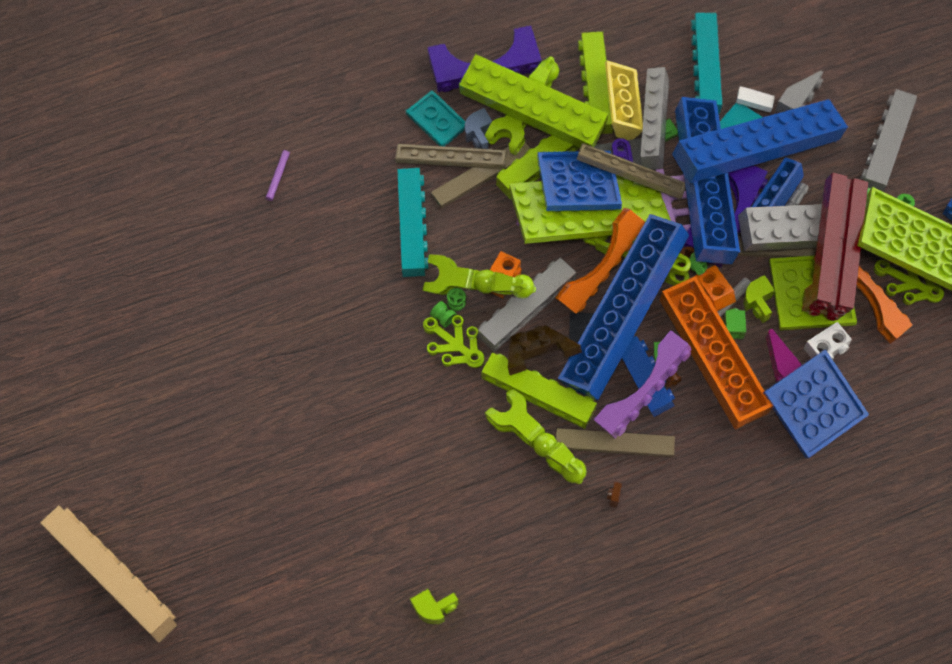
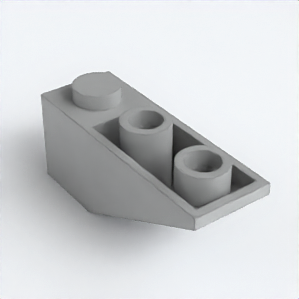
(799, 93)

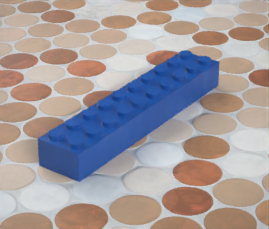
(759, 140)
(709, 199)
(624, 306)

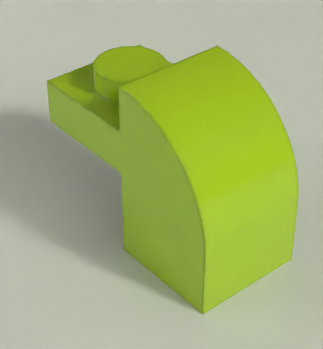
(755, 297)
(429, 610)

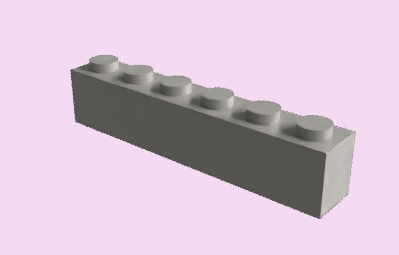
(655, 118)
(889, 139)
(519, 312)

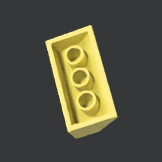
(624, 100)

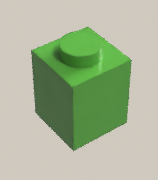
(735, 322)

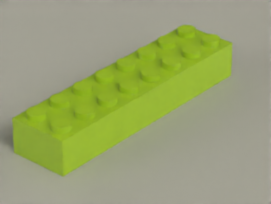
(532, 103)

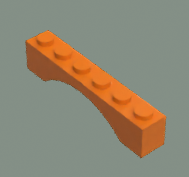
(625, 229)
(889, 318)

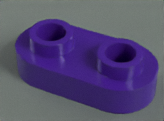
(622, 144)

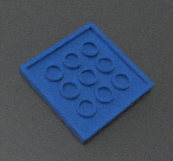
(575, 184)
(815, 403)

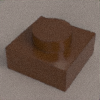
(614, 494)

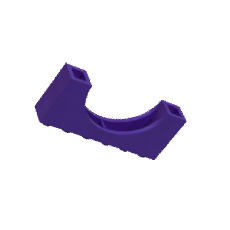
(521, 58)
(746, 187)

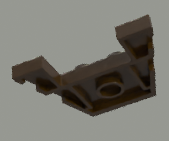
(536, 342)

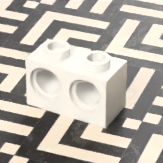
(825, 341)

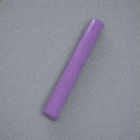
(277, 176)

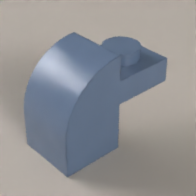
(476, 127)

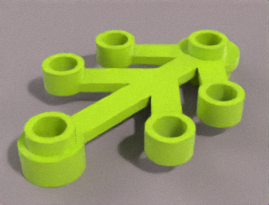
(910, 282)
(454, 344)

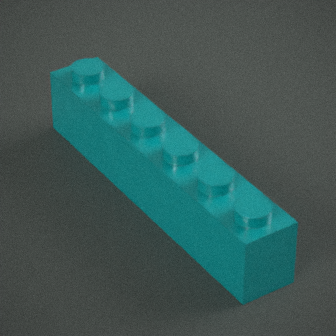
(706, 57)
(411, 222)

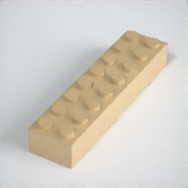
(113, 577)

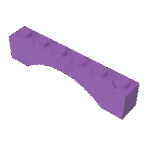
(616, 416)

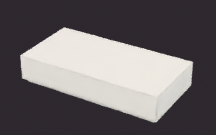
(755, 99)

